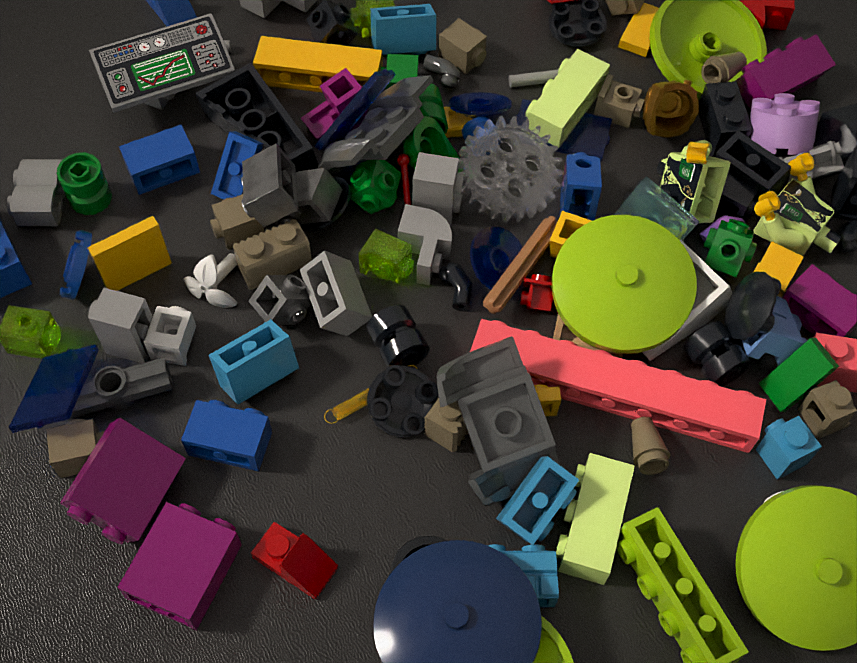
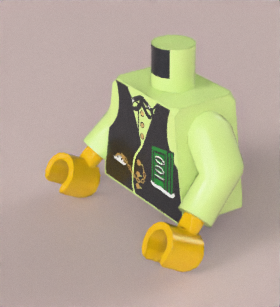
(695, 179)
(797, 214)

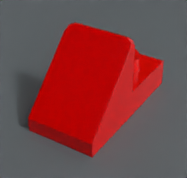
(771, 13)
(295, 559)

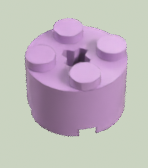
(784, 123)

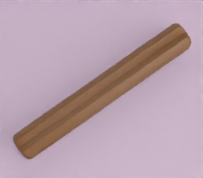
(520, 266)

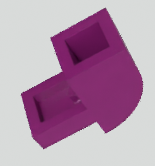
(338, 93)

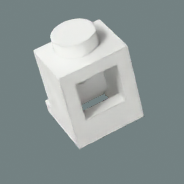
(170, 334)

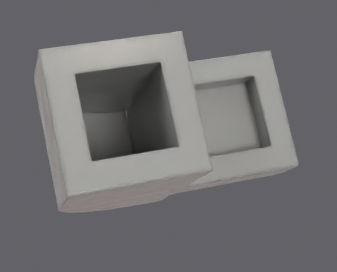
(429, 237)

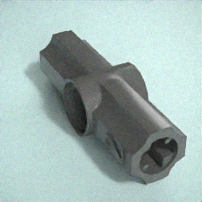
(134, 384)

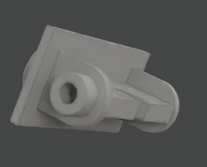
(826, 160)

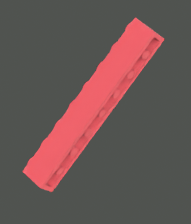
(634, 389)

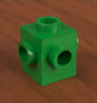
(374, 185)
(725, 257)

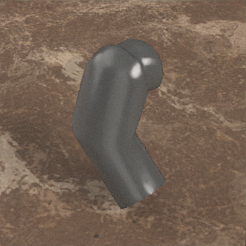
(444, 67)

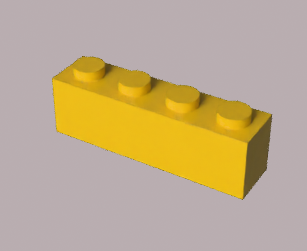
(310, 64)

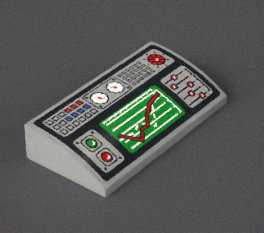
(162, 62)

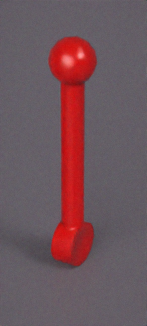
(403, 160)

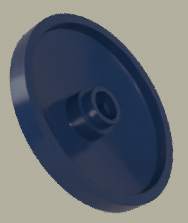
(457, 607)

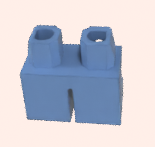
(783, 337)

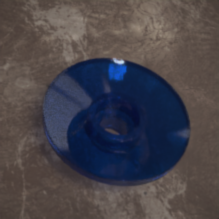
(480, 104)
(492, 254)

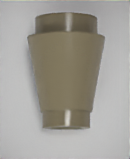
(723, 67)
(648, 447)

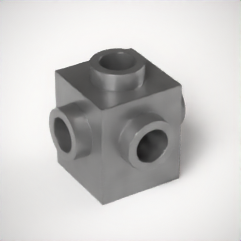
(281, 299)

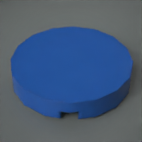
(76, 265)

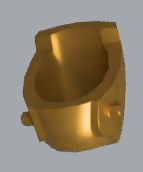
(670, 108)

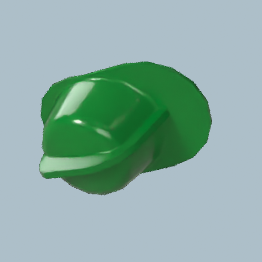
(428, 138)

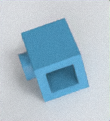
(787, 446)

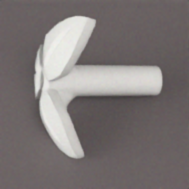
(208, 277)

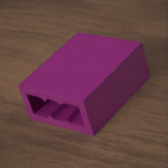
(122, 482)
(181, 564)

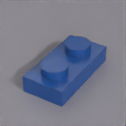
(230, 170)

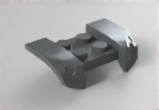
(386, 126)
(499, 416)

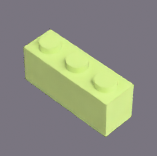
(567, 96)
(595, 519)

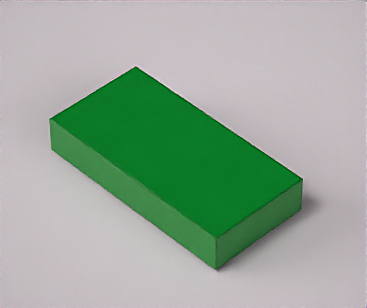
(798, 374)

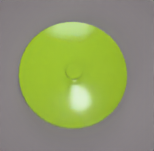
(693, 30)
(623, 284)
(802, 566)

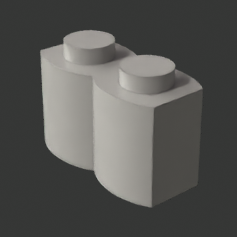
(37, 193)

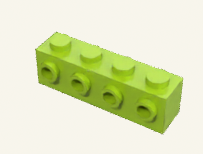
(678, 591)

